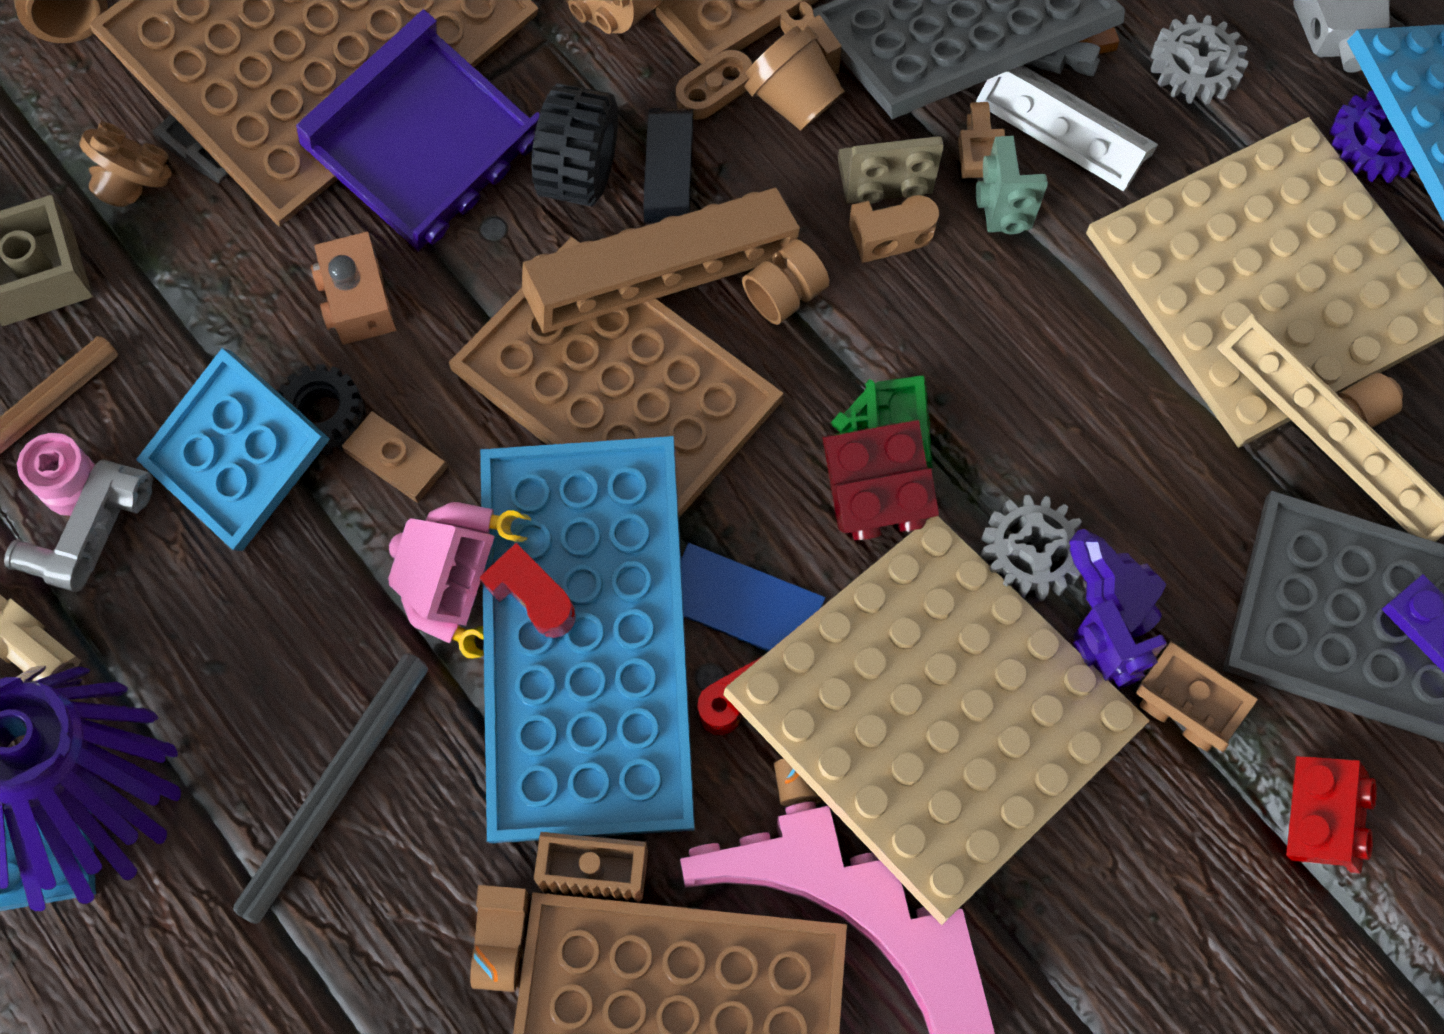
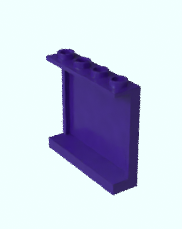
(417, 133)

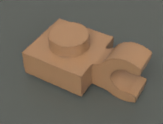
(827, 41)
(976, 140)

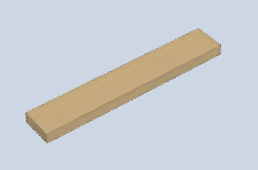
(1336, 428)

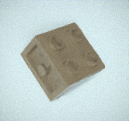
(890, 169)

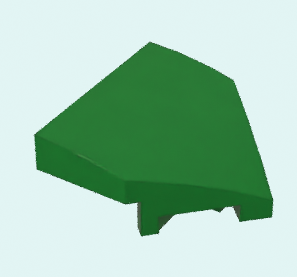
(888, 404)

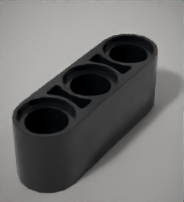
(668, 163)

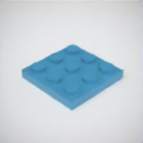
(232, 449)

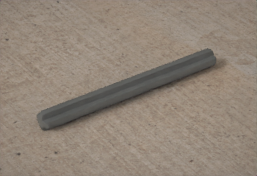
(330, 789)

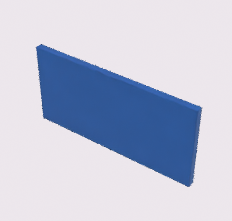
(742, 599)

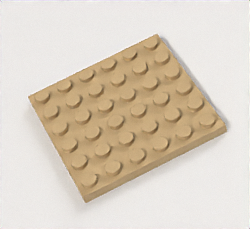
(1277, 238)
(936, 714)

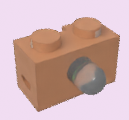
(353, 288)

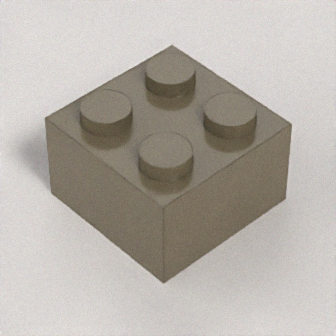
(38, 261)

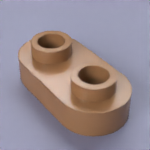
(710, 85)

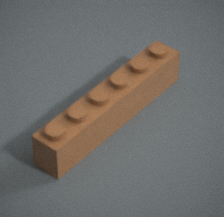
(656, 259)

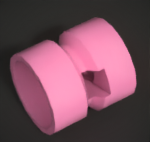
(55, 470)

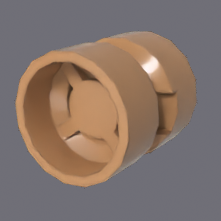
(780, 285)

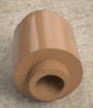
(1374, 398)

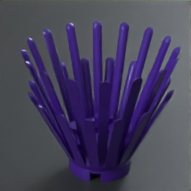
(55, 780)

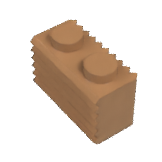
(591, 866)

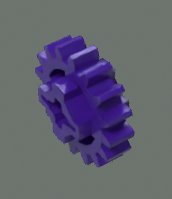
(1369, 140)

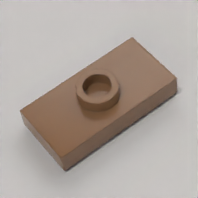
(394, 457)

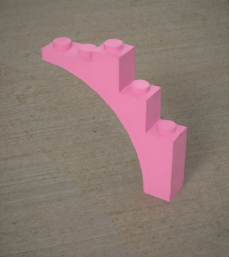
(807, 863)

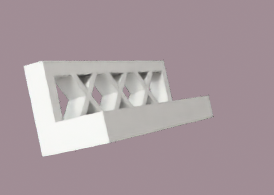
(1067, 125)

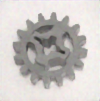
(1198, 59)
(1019, 562)

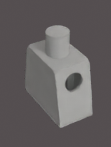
(1333, 22)

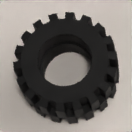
(574, 144)

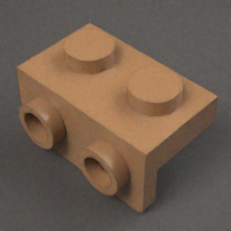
(1194, 697)

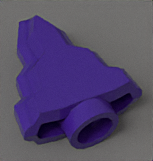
(1118, 578)

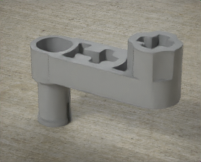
(87, 530)

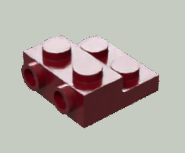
(880, 479)

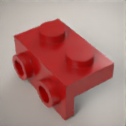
(1331, 812)

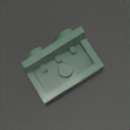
(1008, 198)

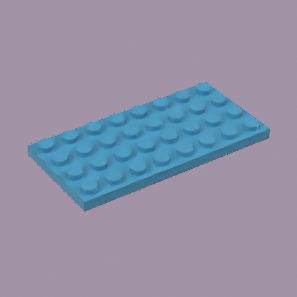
(596, 721)

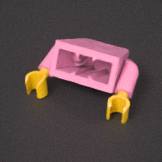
(441, 566)

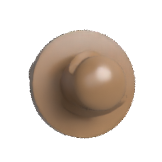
(122, 165)

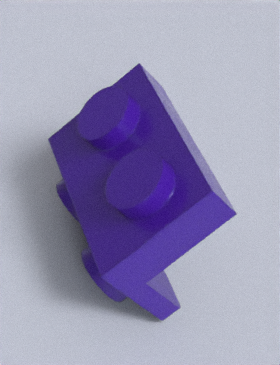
(1111, 649)

